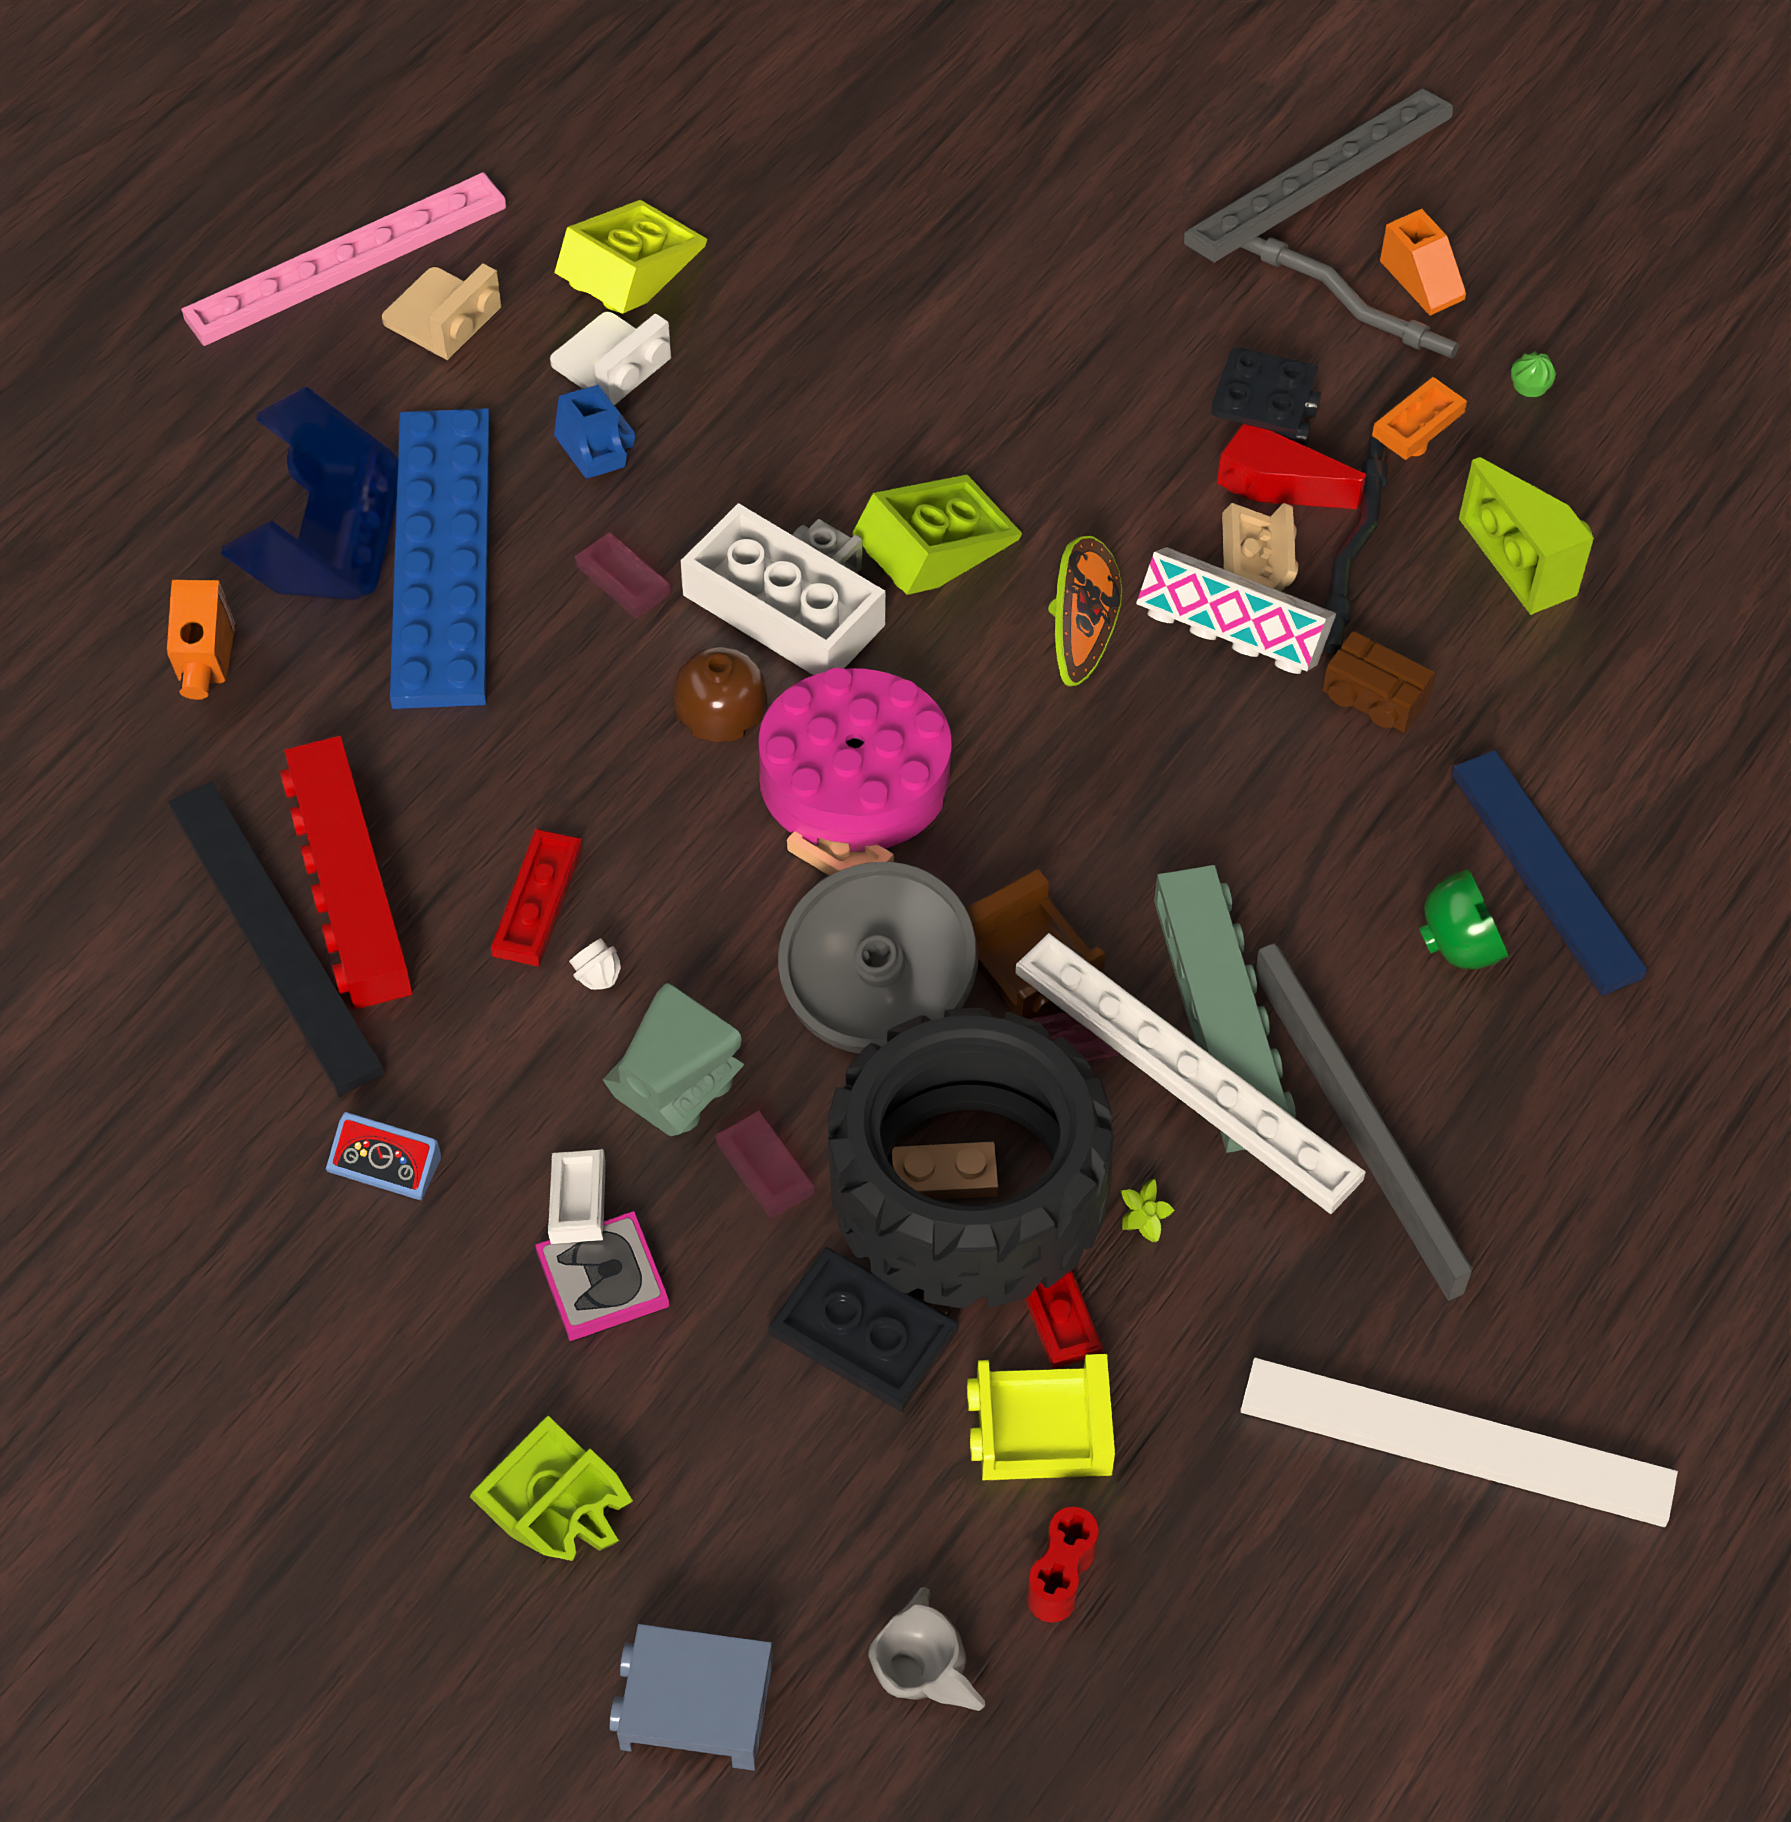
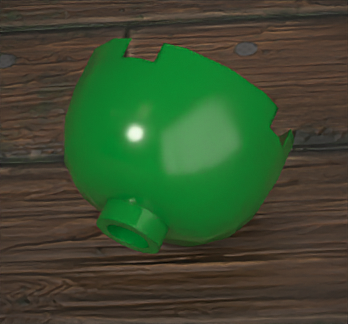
(1461, 924)

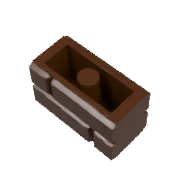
(1378, 682)

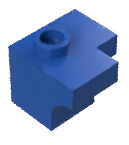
(592, 431)

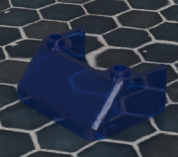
(346, 511)

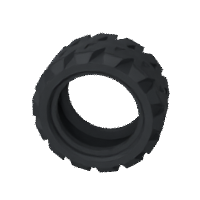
(981, 1066)

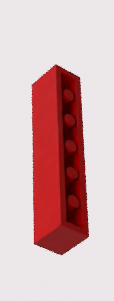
(347, 873)

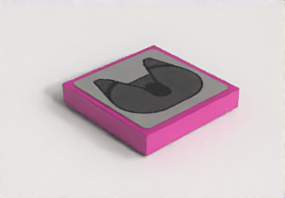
(603, 1279)

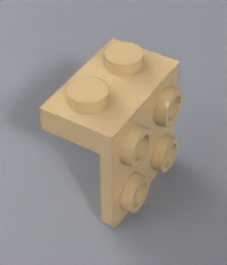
(443, 310)

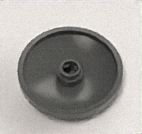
(876, 953)

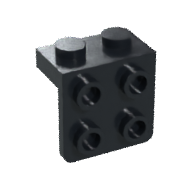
(1268, 393)

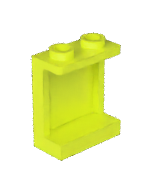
(1042, 1421)

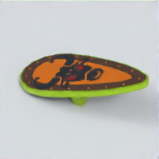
(1085, 607)

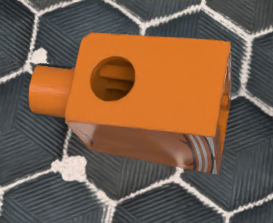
(199, 635)

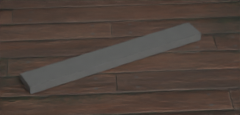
(1317, 175)
(1363, 1123)

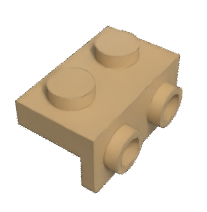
(1260, 545)

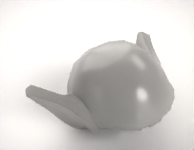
(923, 1656)

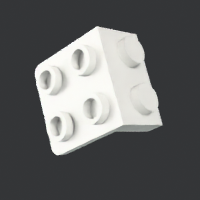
(614, 354)

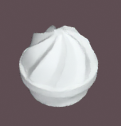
(597, 965)

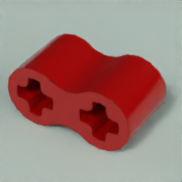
(1062, 1564)

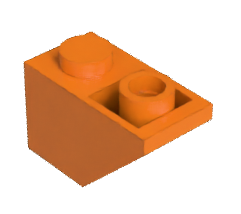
(1422, 261)

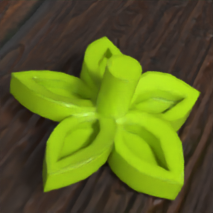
(1144, 1211)

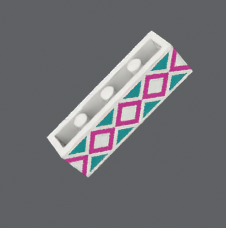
(1236, 610)

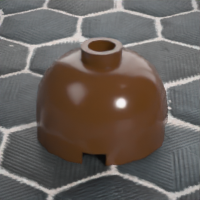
(720, 694)

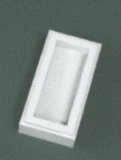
(577, 1196)

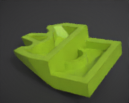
(552, 1494)

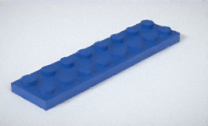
(441, 560)

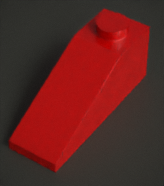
(1283, 471)

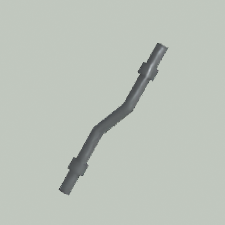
(1412, 333)

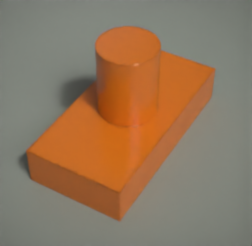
(1419, 419)

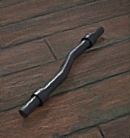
(1376, 479)

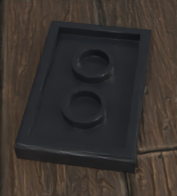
(863, 1329)

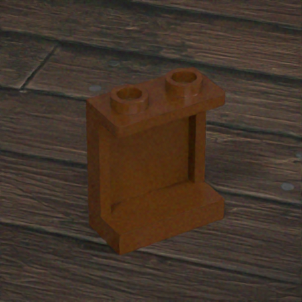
(1012, 925)

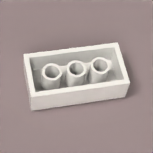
(783, 592)

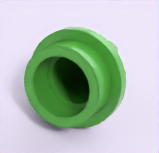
(1533, 374)

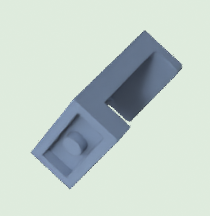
(693, 1693)

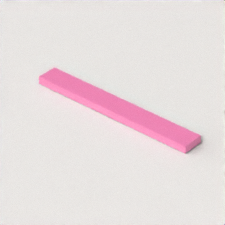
(343, 259)

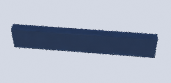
(1549, 873)

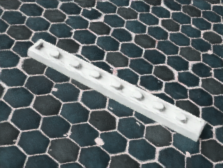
(1191, 1073)
(1460, 1442)

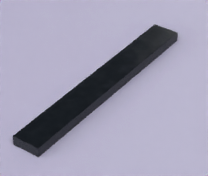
(276, 939)

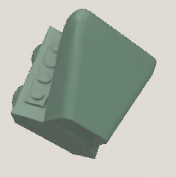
(676, 1062)

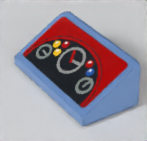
(383, 1156)

